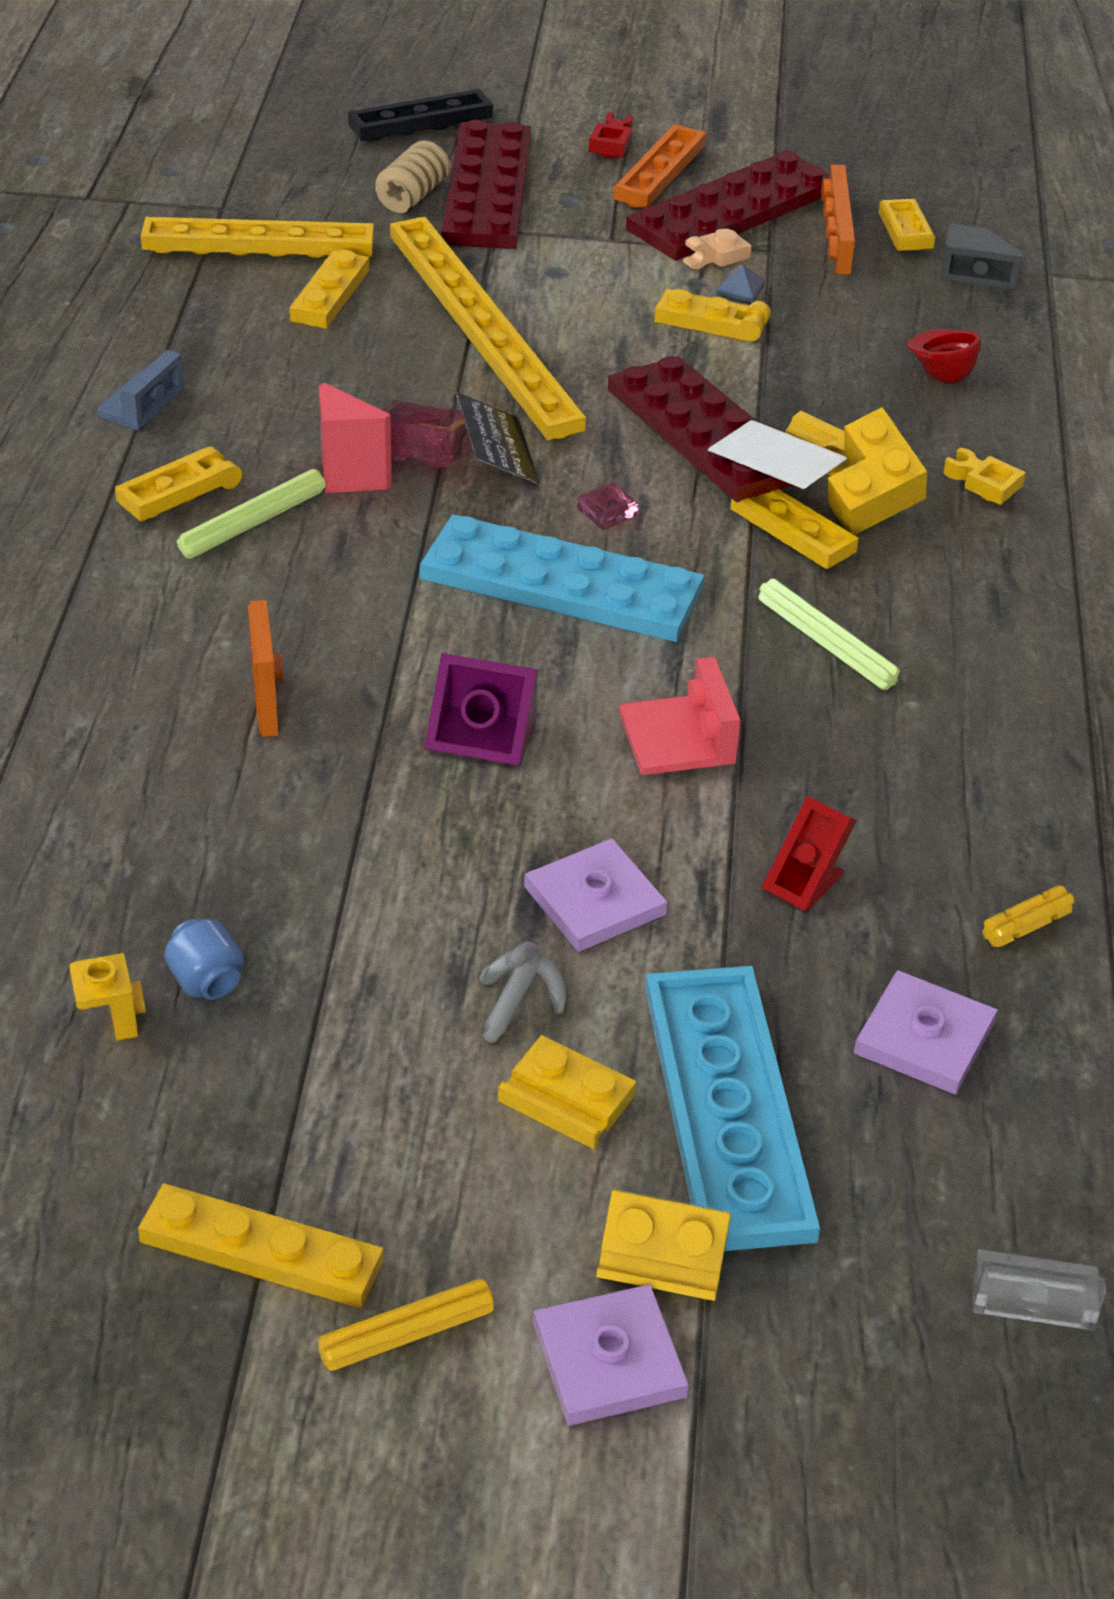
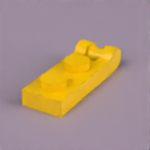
(712, 315)
(177, 483)

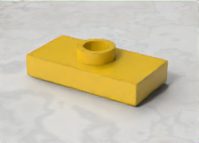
(906, 224)

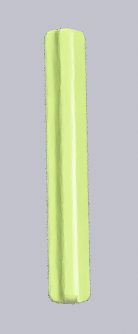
(250, 513)
(829, 634)

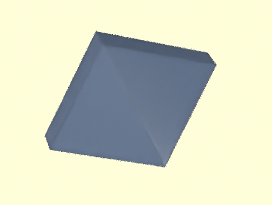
(741, 285)

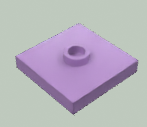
(595, 894)
(925, 1032)
(609, 1354)

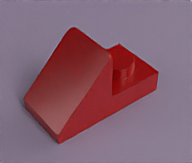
(809, 855)

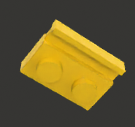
(567, 1091)
(663, 1244)

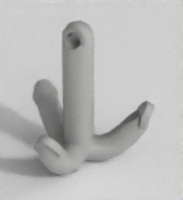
(527, 963)

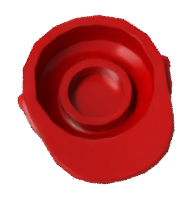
(946, 353)

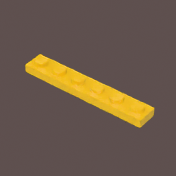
(255, 236)

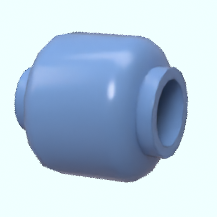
(204, 958)

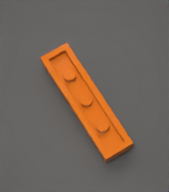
(659, 166)
(838, 219)

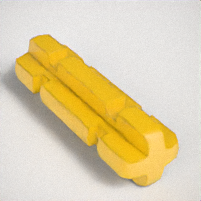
(1028, 916)

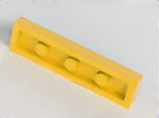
(261, 1245)

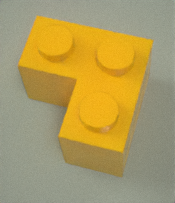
(882, 475)

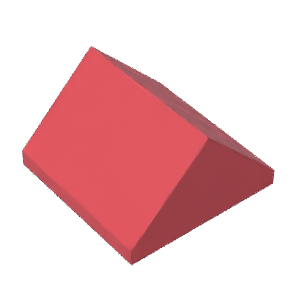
(353, 443)

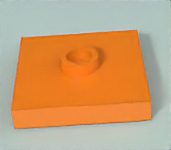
(266, 668)

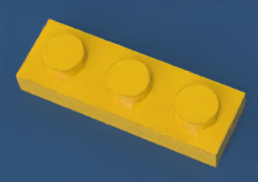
(329, 289)
(798, 527)

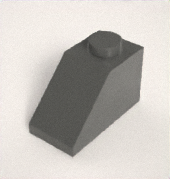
(980, 258)

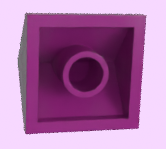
(482, 709)

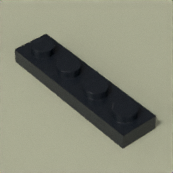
(419, 114)

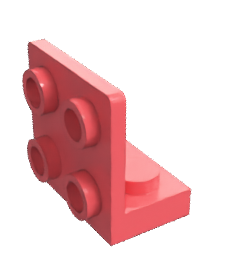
(686, 729)

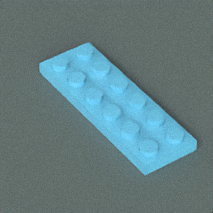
(563, 577)
(731, 1106)

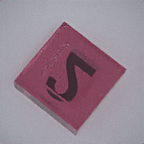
(607, 506)

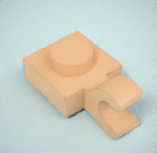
(721, 247)

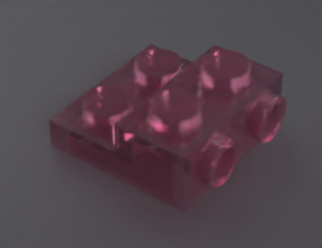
(426, 433)

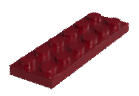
(487, 185)
(731, 202)
(691, 419)

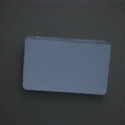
(145, 392)

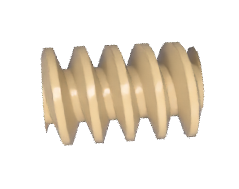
(412, 176)

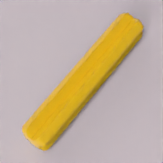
(405, 1324)

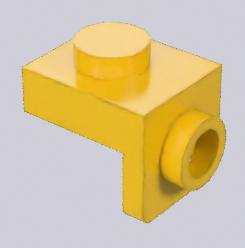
(107, 982)

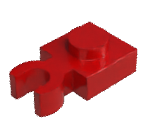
(611, 138)

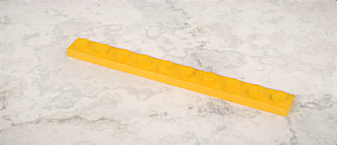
(488, 329)

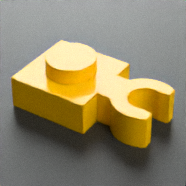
(988, 478)

